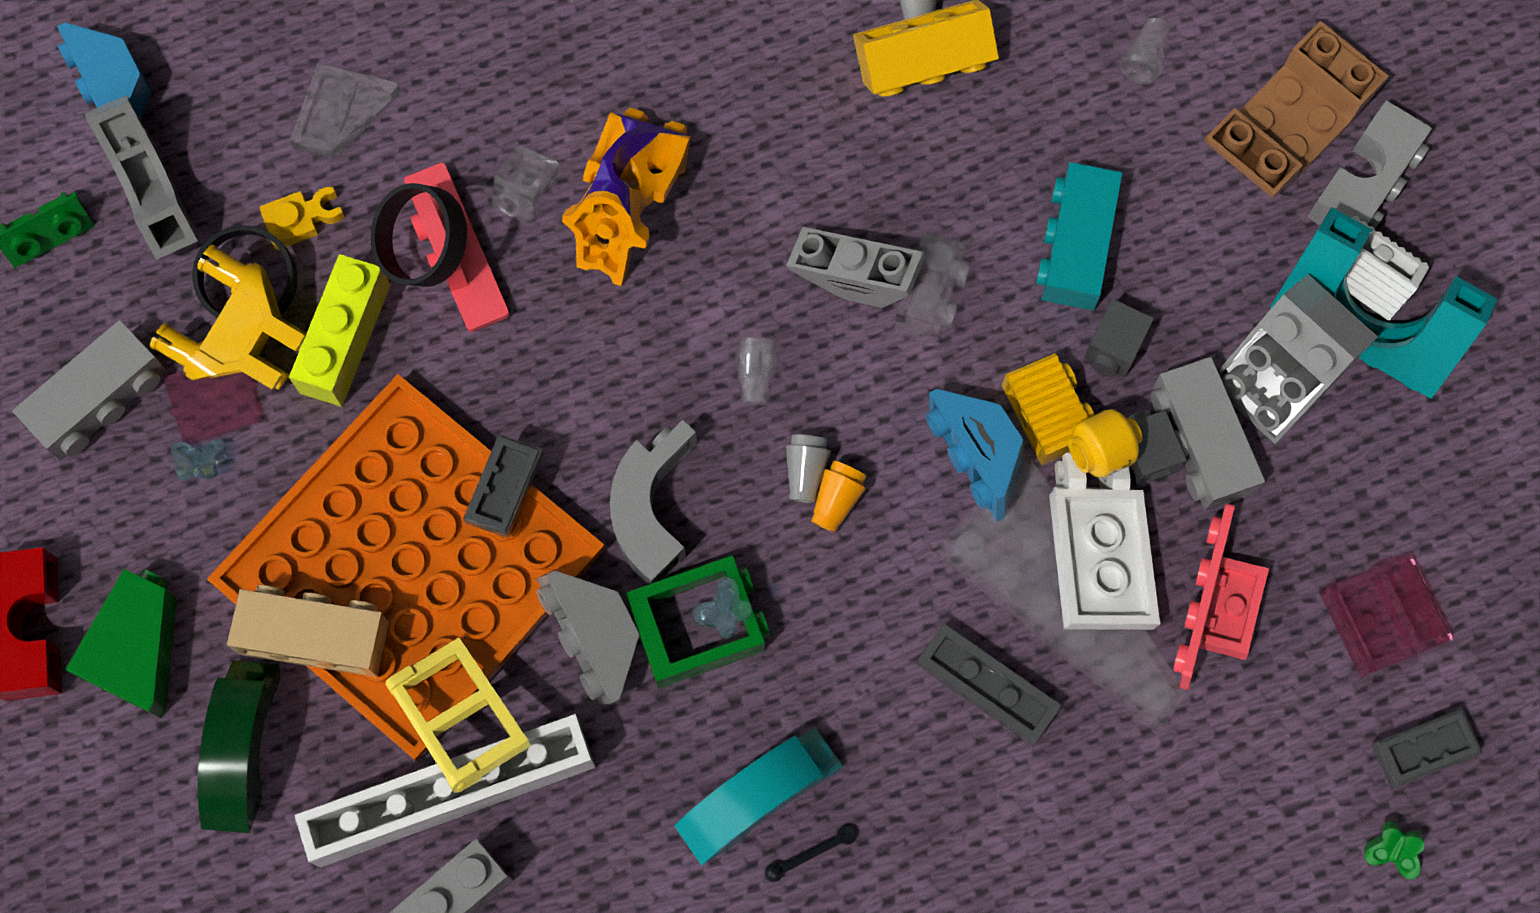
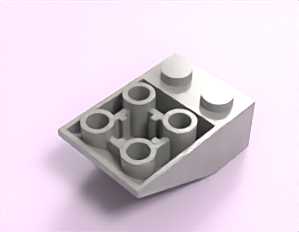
(1293, 357)

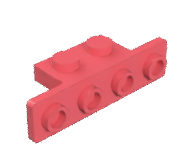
(473, 280)
(1228, 604)

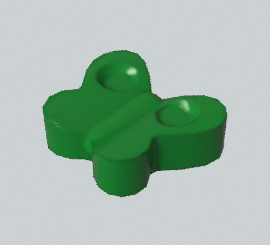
(1397, 848)

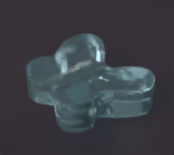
(198, 462)
(723, 610)

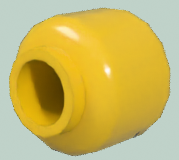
(1105, 443)

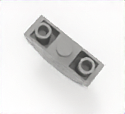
(855, 267)
(593, 630)

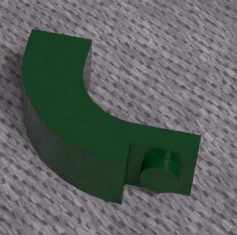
(231, 746)

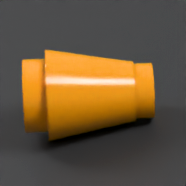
(837, 495)

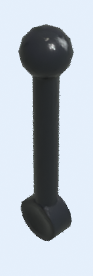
(846, 835)

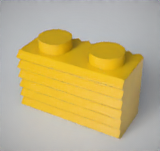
(1046, 405)

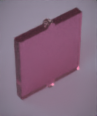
(211, 405)

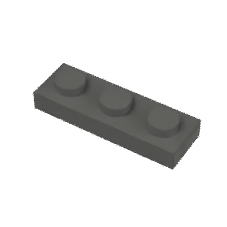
(988, 684)

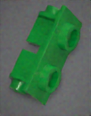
(50, 227)

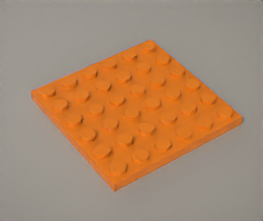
(388, 529)

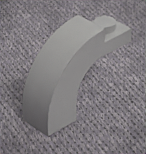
(143, 176)
(640, 536)

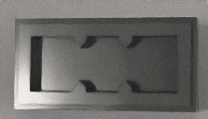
(503, 486)
(1426, 749)

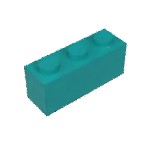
(1079, 236)

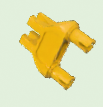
(239, 330)

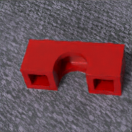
(27, 667)

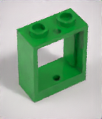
(668, 674)

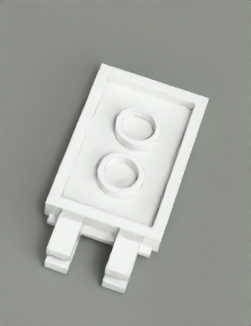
(1102, 552)

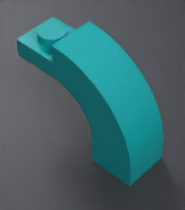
(756, 794)

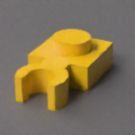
(293, 218)

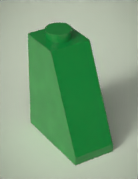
(131, 642)

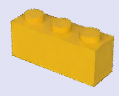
(926, 47)

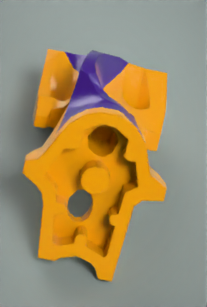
(613, 207)

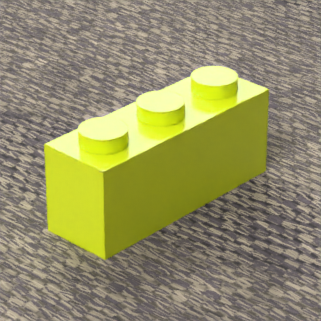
(340, 330)

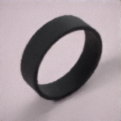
(383, 227)
(228, 233)

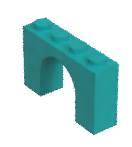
(1414, 352)

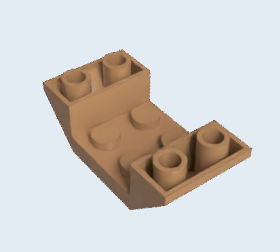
(1298, 111)

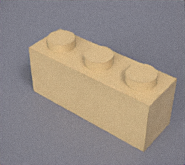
(308, 631)

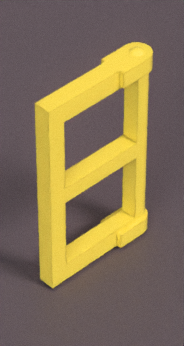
(474, 770)

